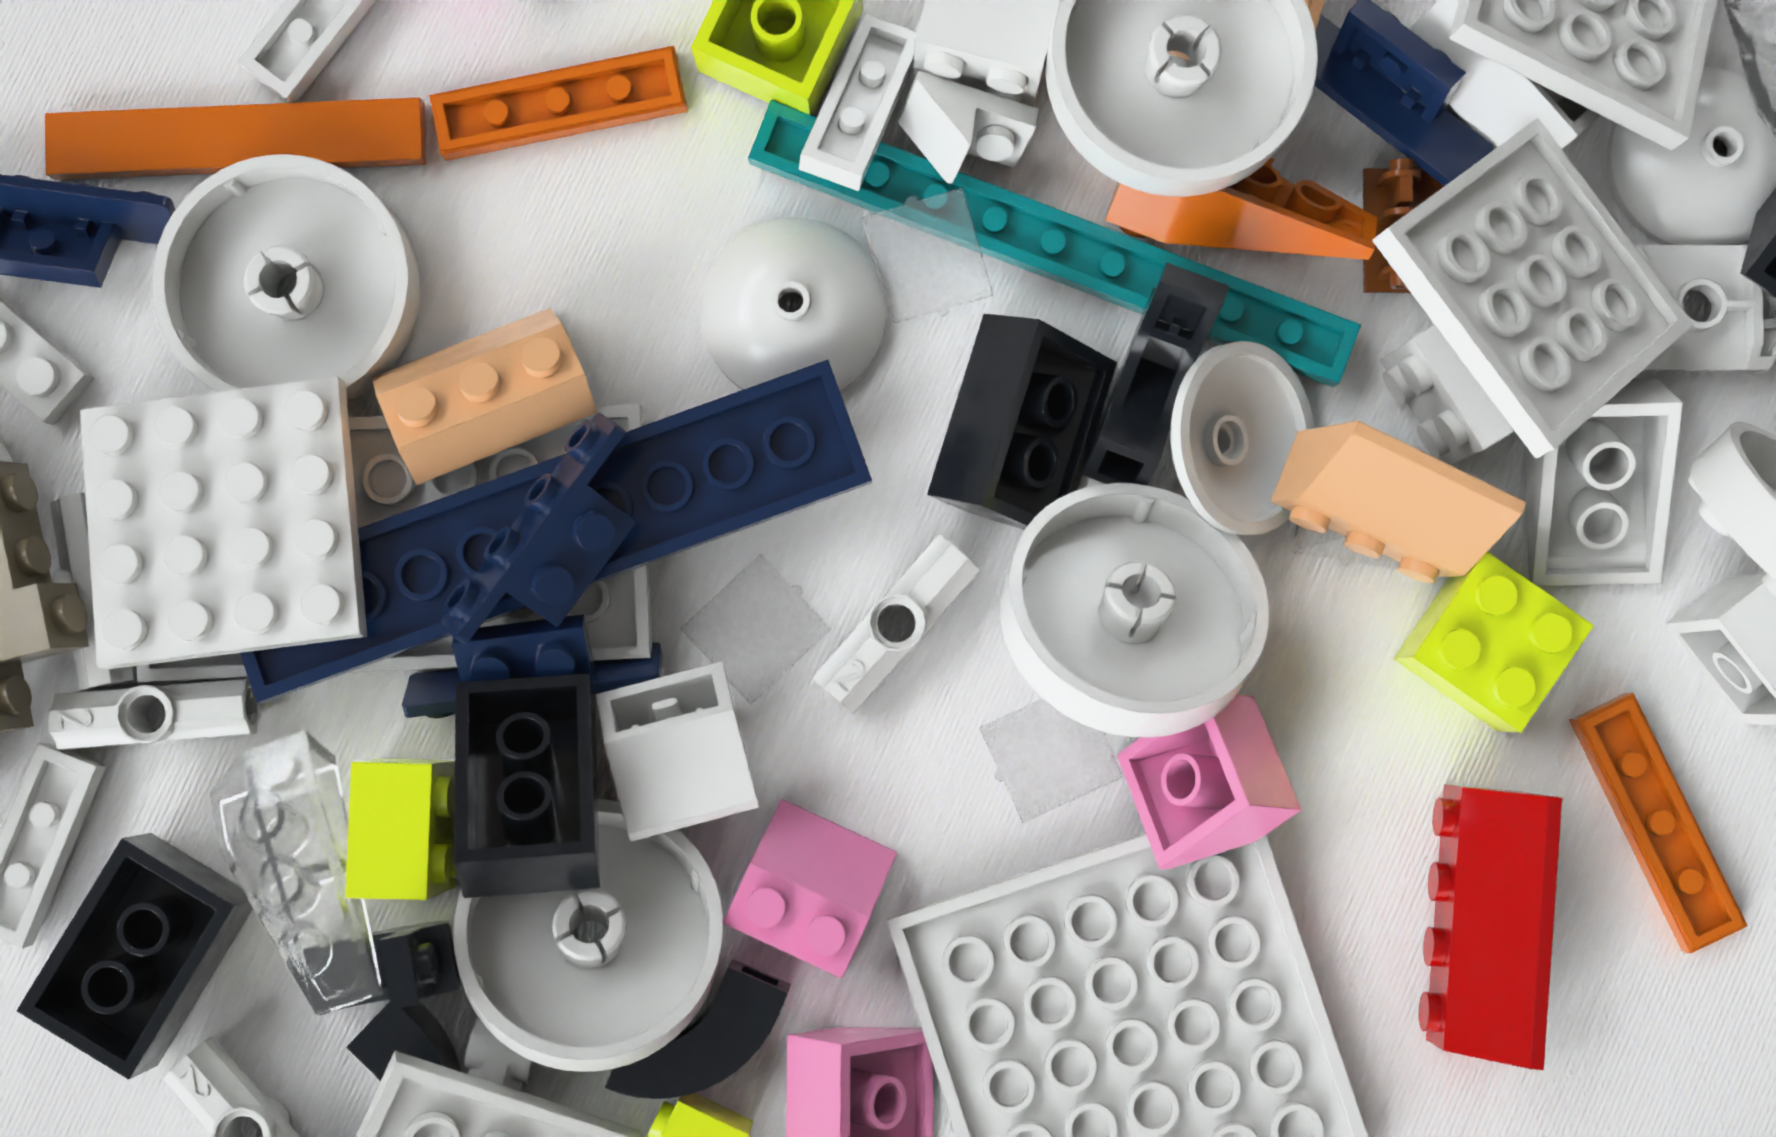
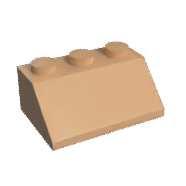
(484, 395)
(1392, 500)

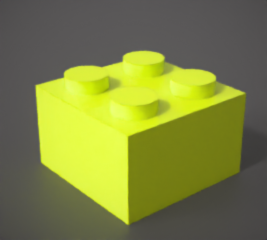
(776, 47)
(1494, 644)
(401, 829)

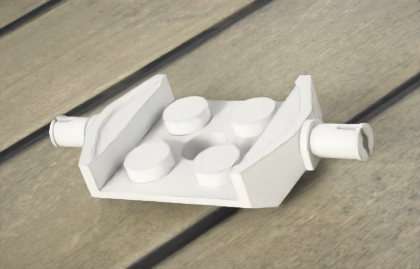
(1742, 315)

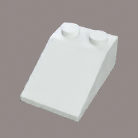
(1606, 493)

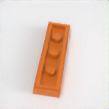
(558, 103)
(1658, 823)

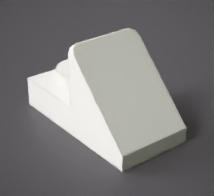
(959, 120)

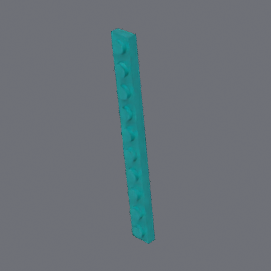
(1070, 248)

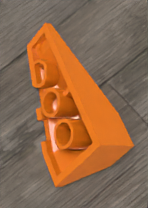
(1251, 215)

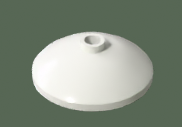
(1693, 191)
(840, 311)
(1235, 434)

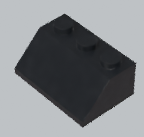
(1021, 420)

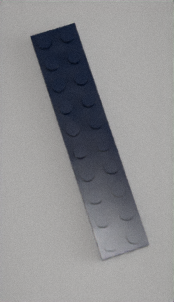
(676, 477)

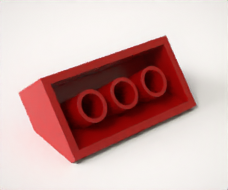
(1491, 924)

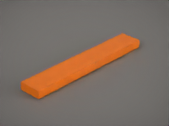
(218, 136)

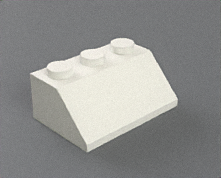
(1495, 98)

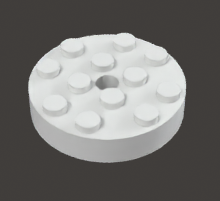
(1180, 126)
(248, 231)
(1740, 491)
(1077, 597)
(584, 1004)

